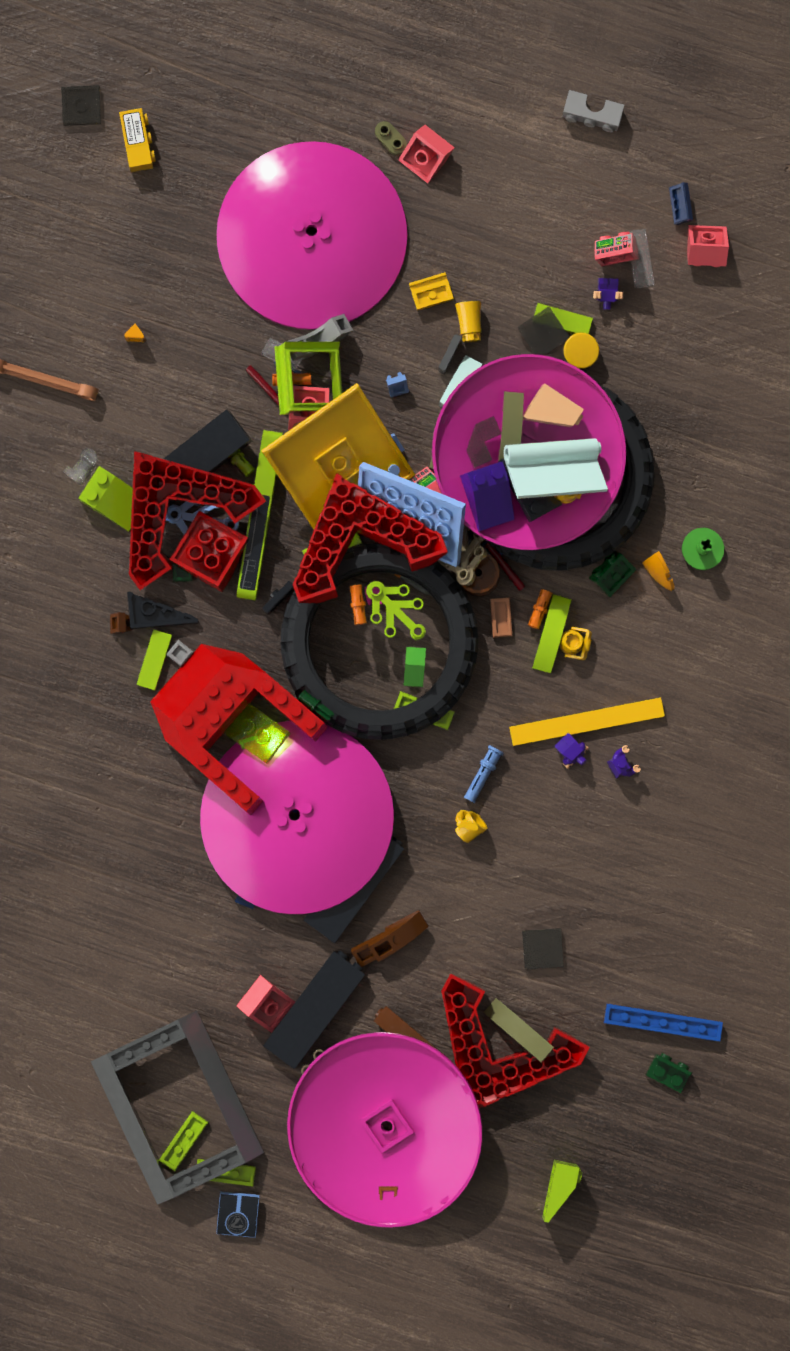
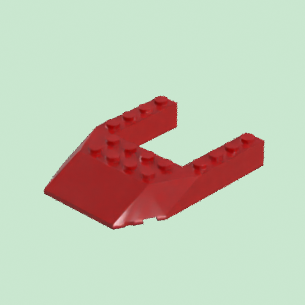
(207, 698)

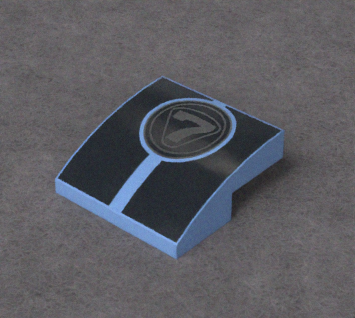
(237, 1214)

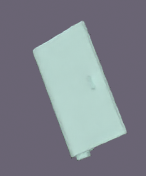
(555, 468)

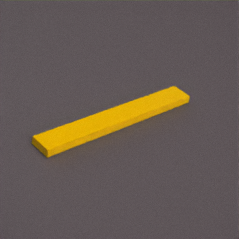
(586, 721)

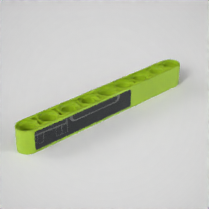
(258, 524)

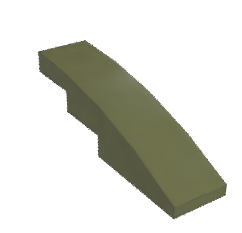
(519, 1030)

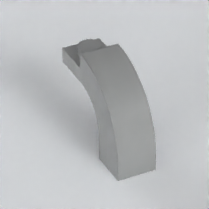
(332, 331)

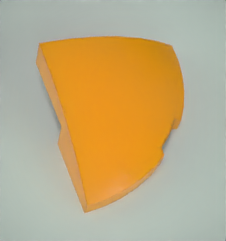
(659, 571)

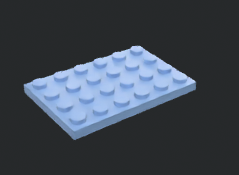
(423, 504)

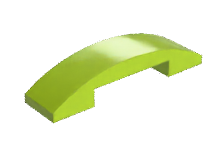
(551, 634)

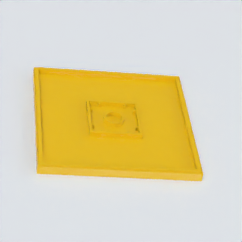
(331, 443)

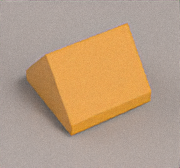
(134, 334)

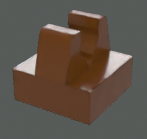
(118, 623)

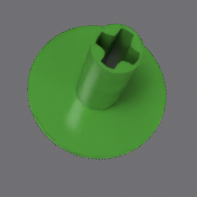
(695, 554)

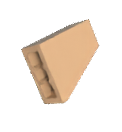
(553, 409)

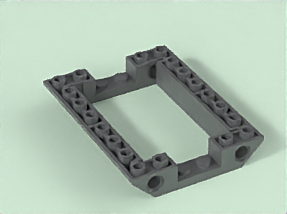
(220, 1085)

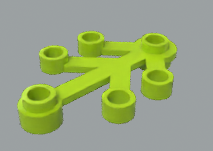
(393, 608)

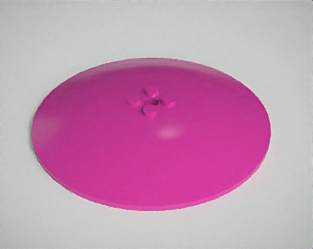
(321, 276)
(482, 397)
(324, 853)
(349, 1154)

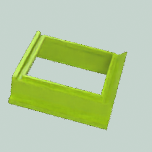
(284, 373)

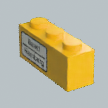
(137, 140)

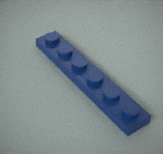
(663, 1022)

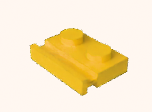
(431, 291)

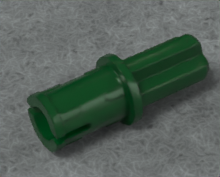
(315, 706)

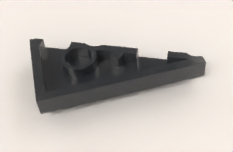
(536, 506)
(149, 614)

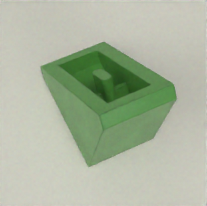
(414, 666)

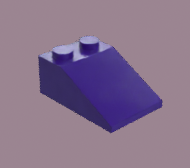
(489, 495)

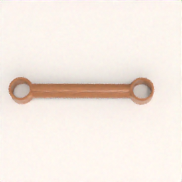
(82, 390)

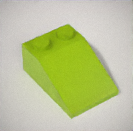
(109, 497)
(561, 1185)

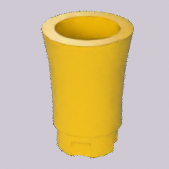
(470, 320)

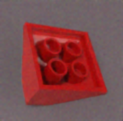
(210, 551)

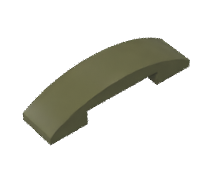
(511, 420)

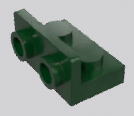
(612, 573)
(668, 1073)

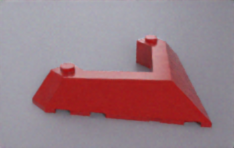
(157, 482)
(354, 511)
(506, 1075)

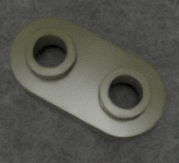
(389, 138)

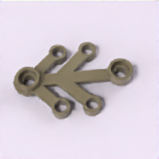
(466, 552)

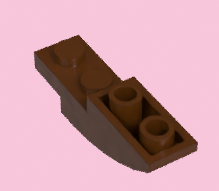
(391, 940)

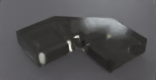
(476, 447)

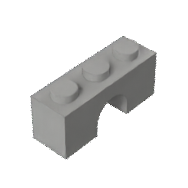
(607, 118)

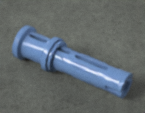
(487, 765)

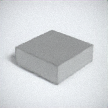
(179, 653)

